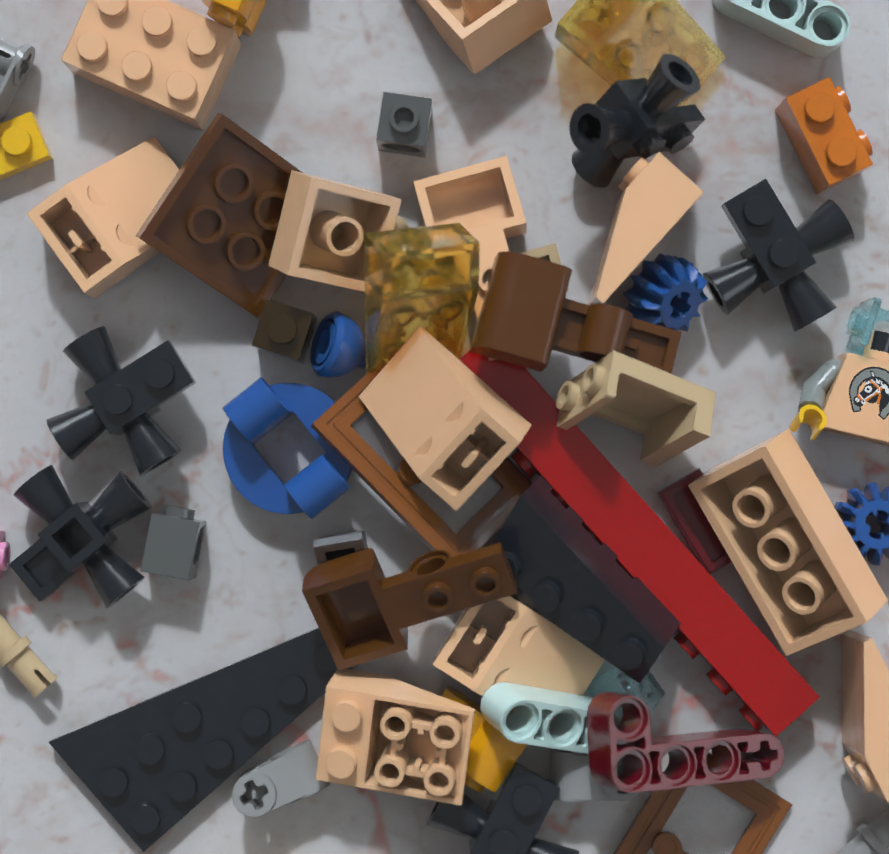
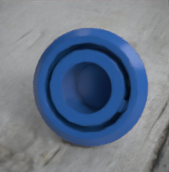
(337, 346)

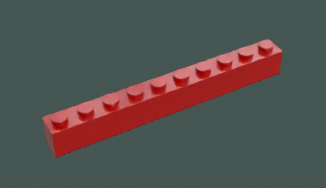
(648, 549)

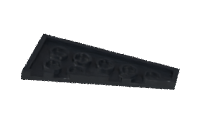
(182, 744)

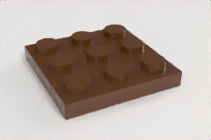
(224, 214)

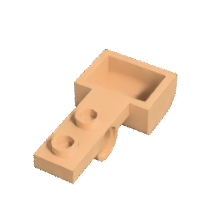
(480, 200)

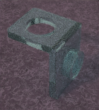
(862, 323)
(619, 682)

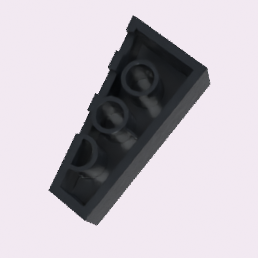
(581, 585)

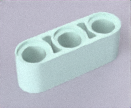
(796, 30)
(533, 713)

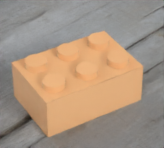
(154, 55)

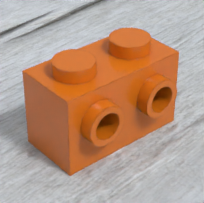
(825, 134)

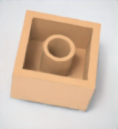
(326, 227)

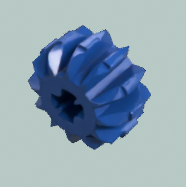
(666, 292)
(865, 505)

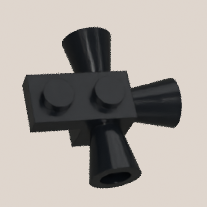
(635, 120)
(778, 254)
(122, 399)
(78, 536)
(508, 821)

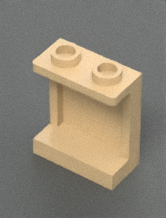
(643, 399)

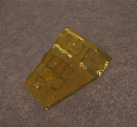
(631, 36)
(415, 281)

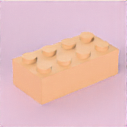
(788, 543)

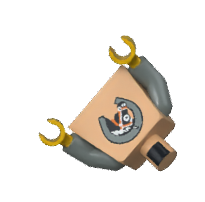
(849, 395)

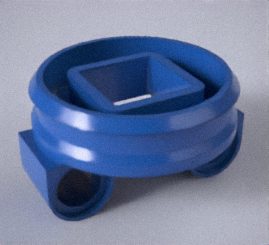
(256, 414)

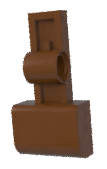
(529, 317)
(369, 614)

